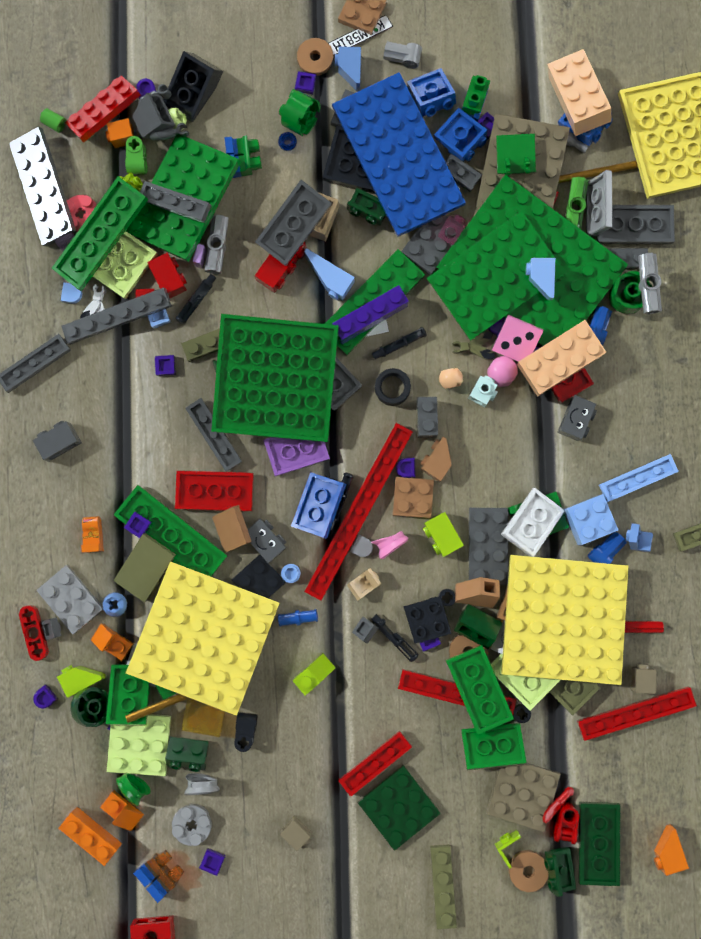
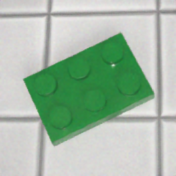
(126, 696)
(494, 748)

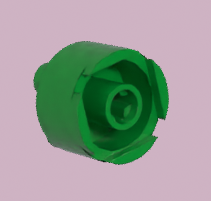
(299, 112)
(620, 296)

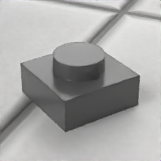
(51, 628)
(365, 630)

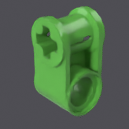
(136, 159)

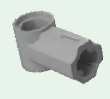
(407, 54)

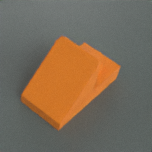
(112, 642)
(122, 811)

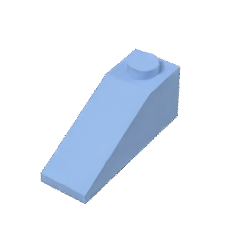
(333, 278)

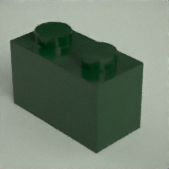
(478, 626)

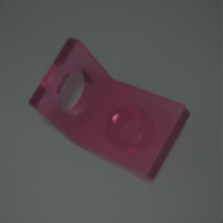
(456, 222)

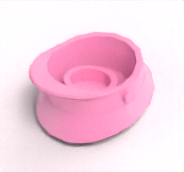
(390, 544)

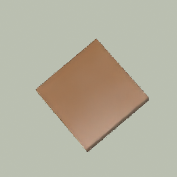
(231, 529)

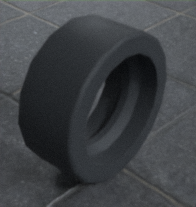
(397, 373)

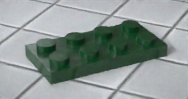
(599, 844)

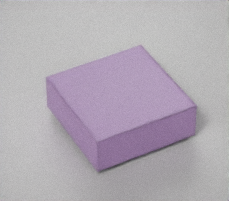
(199, 256)

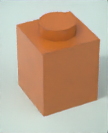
(119, 132)

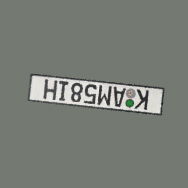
(358, 36)

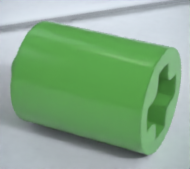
(52, 120)

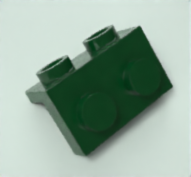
(366, 206)
(186, 754)
(560, 871)

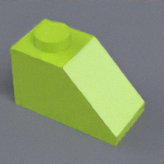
(313, 674)
(78, 678)

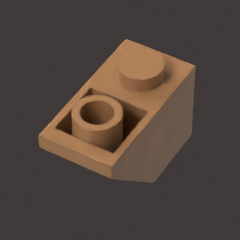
(438, 462)
(478, 592)

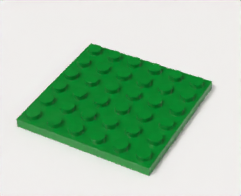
(274, 378)

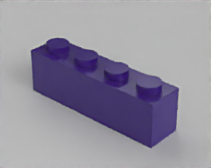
(371, 314)

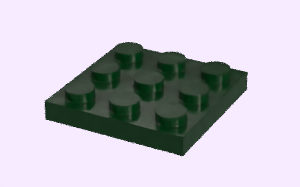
(399, 807)

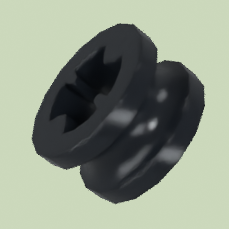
(451, 601)
(517, 717)

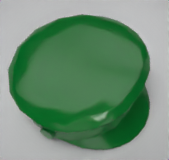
(132, 788)

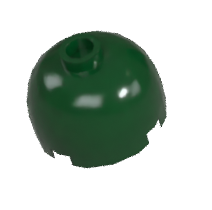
(90, 707)

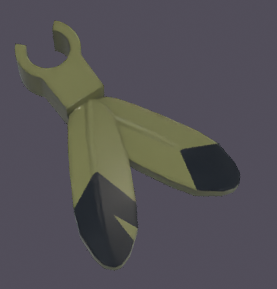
(475, 346)

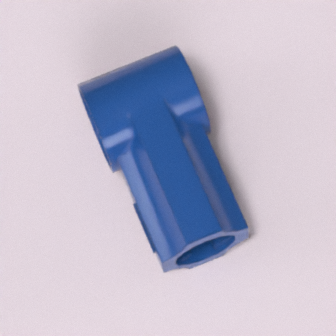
(600, 322)
(608, 549)

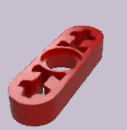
(43, 644)

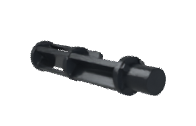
(195, 299)
(403, 341)
(347, 479)
(395, 638)

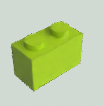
(442, 534)

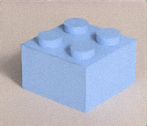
(590, 519)

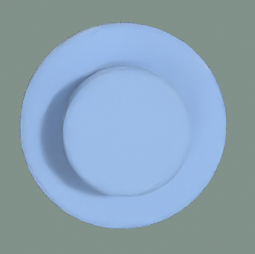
(290, 573)

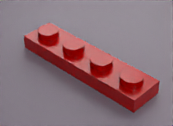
(375, 763)

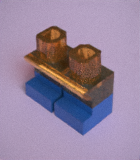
(165, 881)

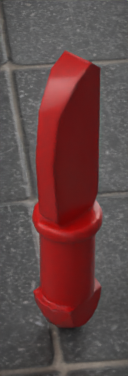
(556, 805)

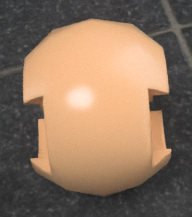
(451, 378)

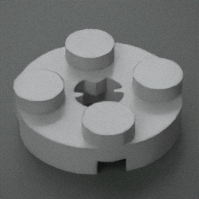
(187, 814)

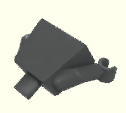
(154, 119)

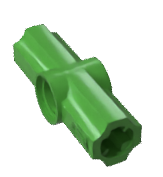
(577, 196)

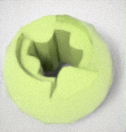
(177, 116)

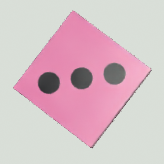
(517, 339)

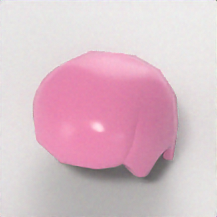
(503, 371)

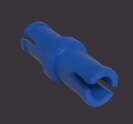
(298, 617)

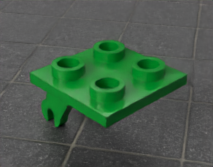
(516, 154)

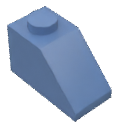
(349, 65)

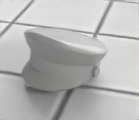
(201, 784)

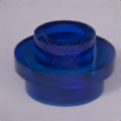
(287, 136)

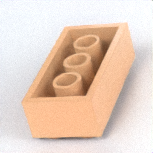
(579, 92)
(561, 358)

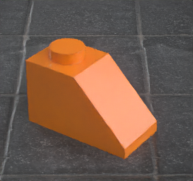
(669, 852)

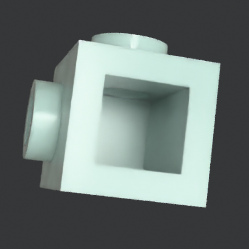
(483, 391)

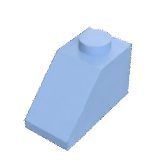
(542, 275)

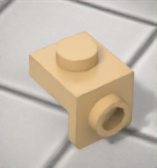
(364, 584)

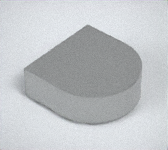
(362, 546)

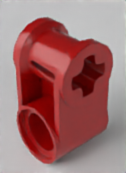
(566, 827)

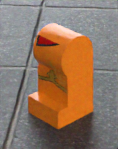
(92, 535)

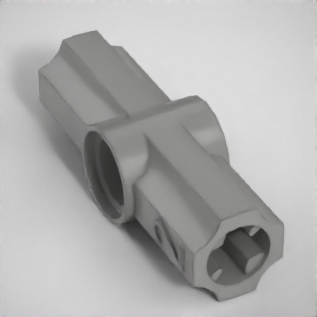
(218, 233)
(650, 295)

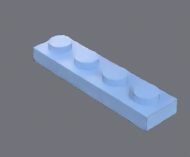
(638, 478)

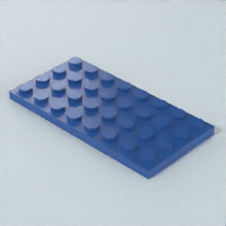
(398, 154)

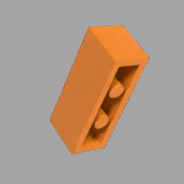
(90, 836)

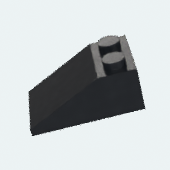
(192, 85)

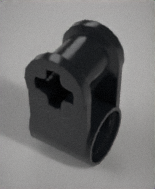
(245, 727)

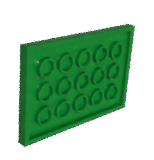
(193, 171)
(491, 276)

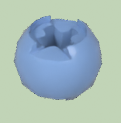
(107, 605)

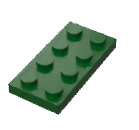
(479, 689)

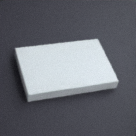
(533, 522)

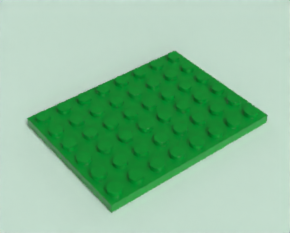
(587, 263)

